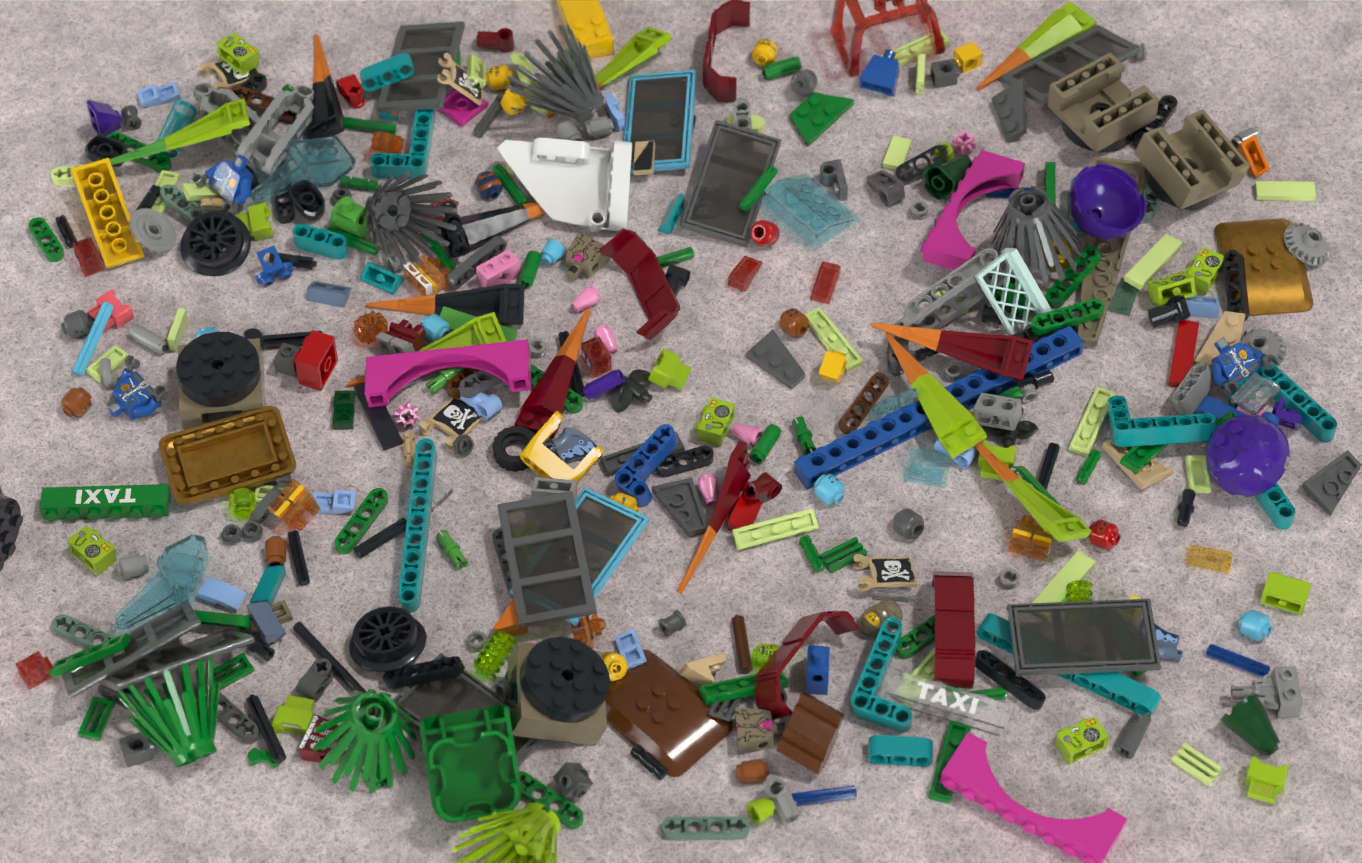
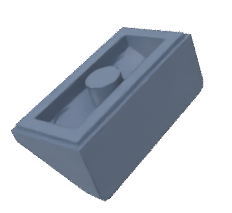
(328, 294)
(265, 621)

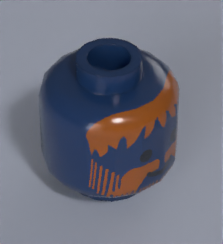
(488, 185)

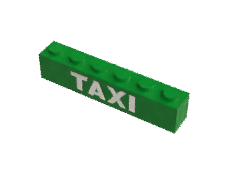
(105, 502)

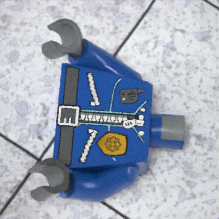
(230, 181)
(1237, 363)
(134, 394)

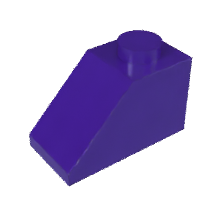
(103, 117)

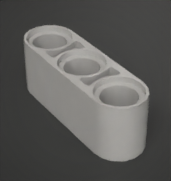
(742, 118)
(1193, 389)

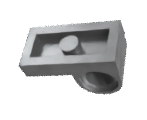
(832, 175)
(888, 187)

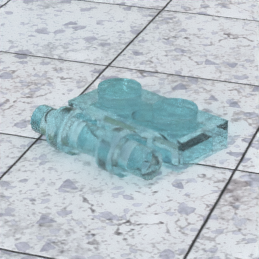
(895, 400)
(927, 473)

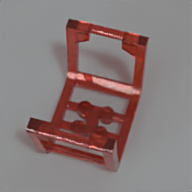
(921, 8)

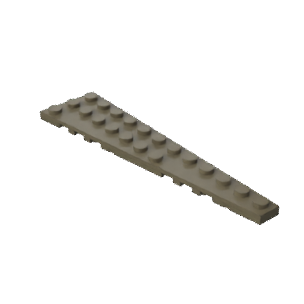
(1102, 279)

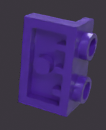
(1286, 418)

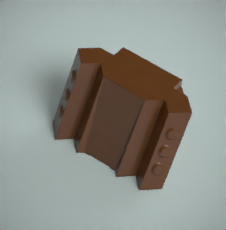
(810, 733)

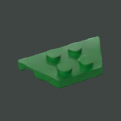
(818, 114)

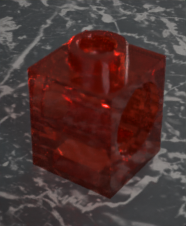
(34, 678)

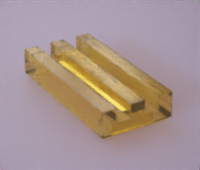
(1209, 561)

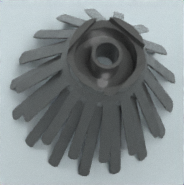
(573, 97)
(394, 211)
(1030, 216)

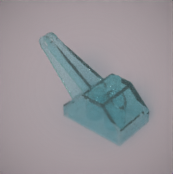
(316, 160)
(179, 579)

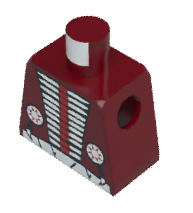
(311, 738)

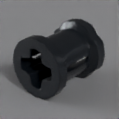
(990, 315)

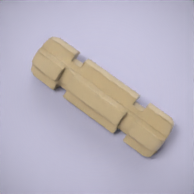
(214, 203)
(409, 448)

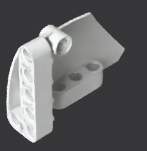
(574, 179)

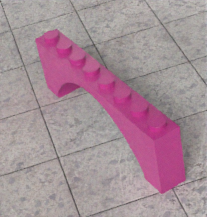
(987, 174)
(390, 373)
(1084, 838)

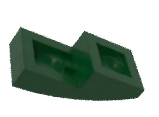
(344, 409)

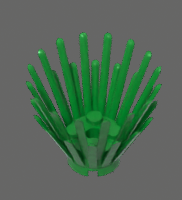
(177, 725)
(366, 737)

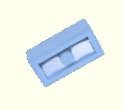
(1203, 306)

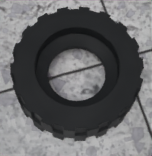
(503, 438)

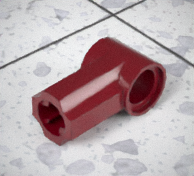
(502, 39)
(763, 486)

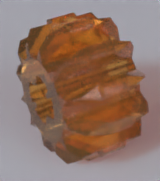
(387, 143)
(370, 326)

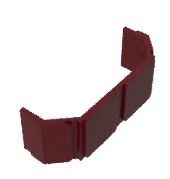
(728, 15)
(646, 278)
(954, 628)
(768, 678)

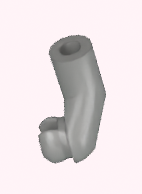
(108, 380)

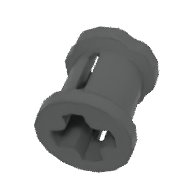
(132, 117)
(672, 623)

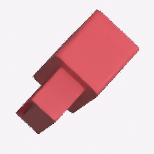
(120, 315)

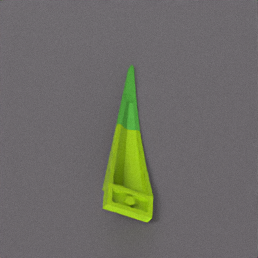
(216, 124)

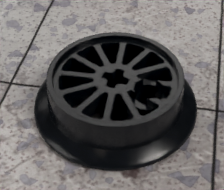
(215, 241)
(390, 631)

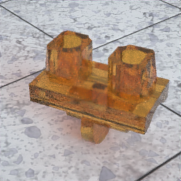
(589, 626)

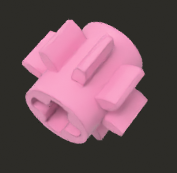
(964, 143)
(402, 410)

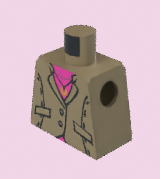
(584, 257)
(755, 730)

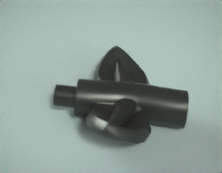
(632, 388)
(1022, 431)

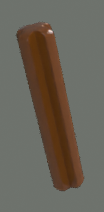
(741, 643)

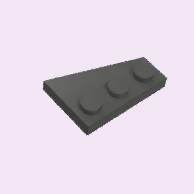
(1011, 110)
(776, 360)
(1332, 481)
(683, 505)

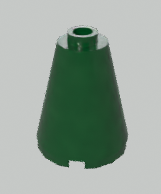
(944, 176)
(1252, 725)

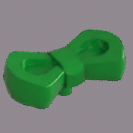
(256, 756)

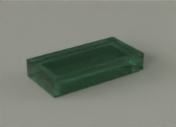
(1124, 298)

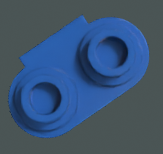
(279, 269)

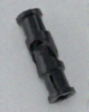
(458, 236)

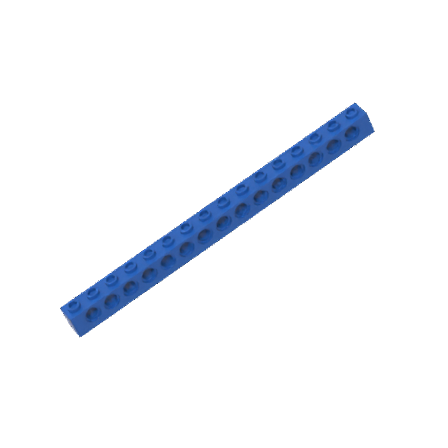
(892, 430)

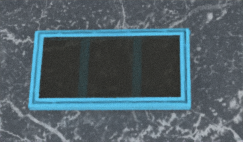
(663, 112)
(607, 536)

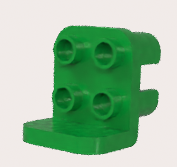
(471, 763)

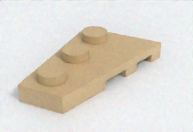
(1230, 327)
(1149, 475)

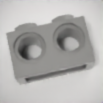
(997, 411)

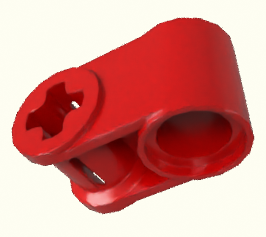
(351, 91)

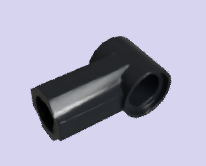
(677, 278)
(1175, 310)

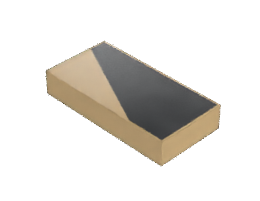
(644, 158)

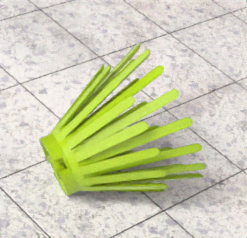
(527, 834)

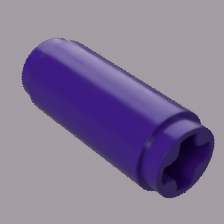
(604, 384)

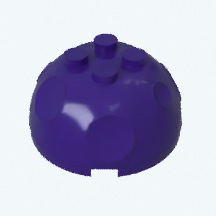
(1105, 202)
(1247, 455)

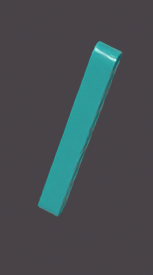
(421, 532)
(1109, 685)

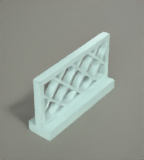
(1024, 281)

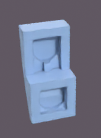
(156, 96)
(613, 111)
(336, 503)
(221, 593)
(630, 648)

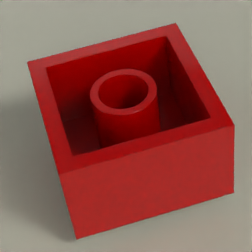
(316, 360)

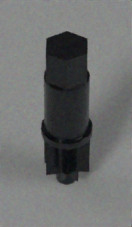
(297, 260)

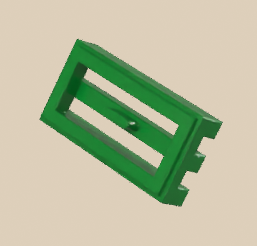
(840, 552)
(232, 674)
(91, 733)

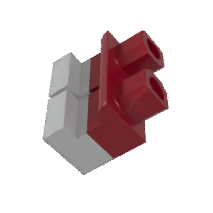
(401, 338)

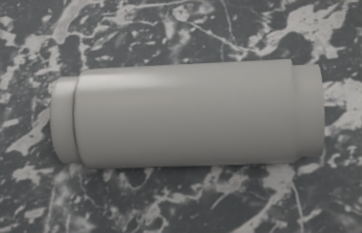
(149, 339)

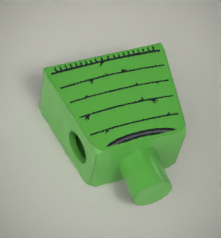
(349, 217)

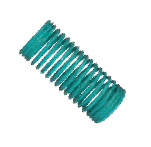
(179, 121)

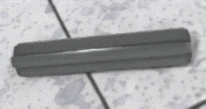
(488, 117)

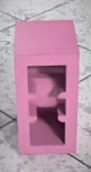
(499, 269)

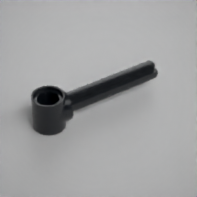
(276, 339)

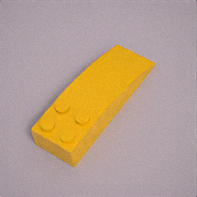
(588, 26)
(106, 213)

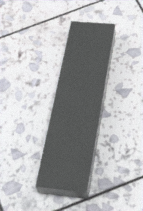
(613, 462)

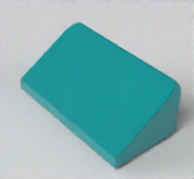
(672, 215)
(381, 278)
(269, 584)

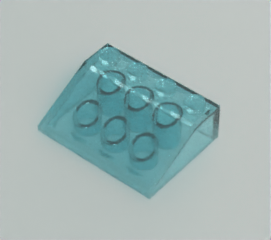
(808, 209)

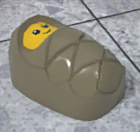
(874, 616)

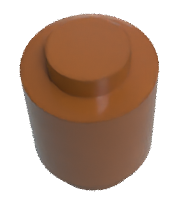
(275, 551)
(752, 771)

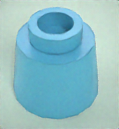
(552, 252)

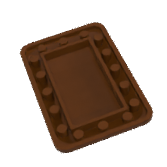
(664, 715)

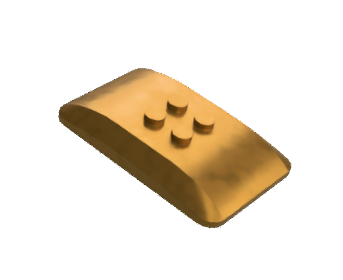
(1274, 276)
(227, 455)

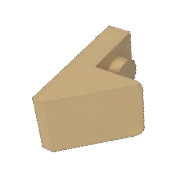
(701, 670)

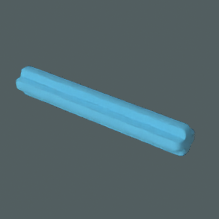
(92, 338)

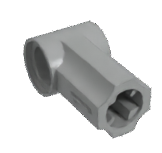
(783, 801)

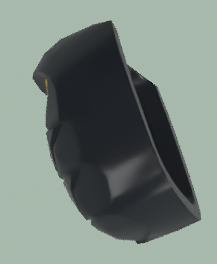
(104, 147)
(307, 200)

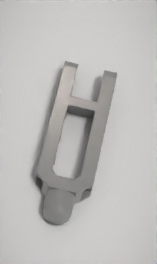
(212, 100)
(297, 101)
(969, 288)

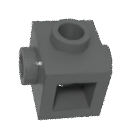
(573, 780)

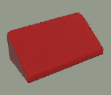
(744, 512)

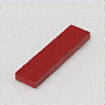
(1183, 351)

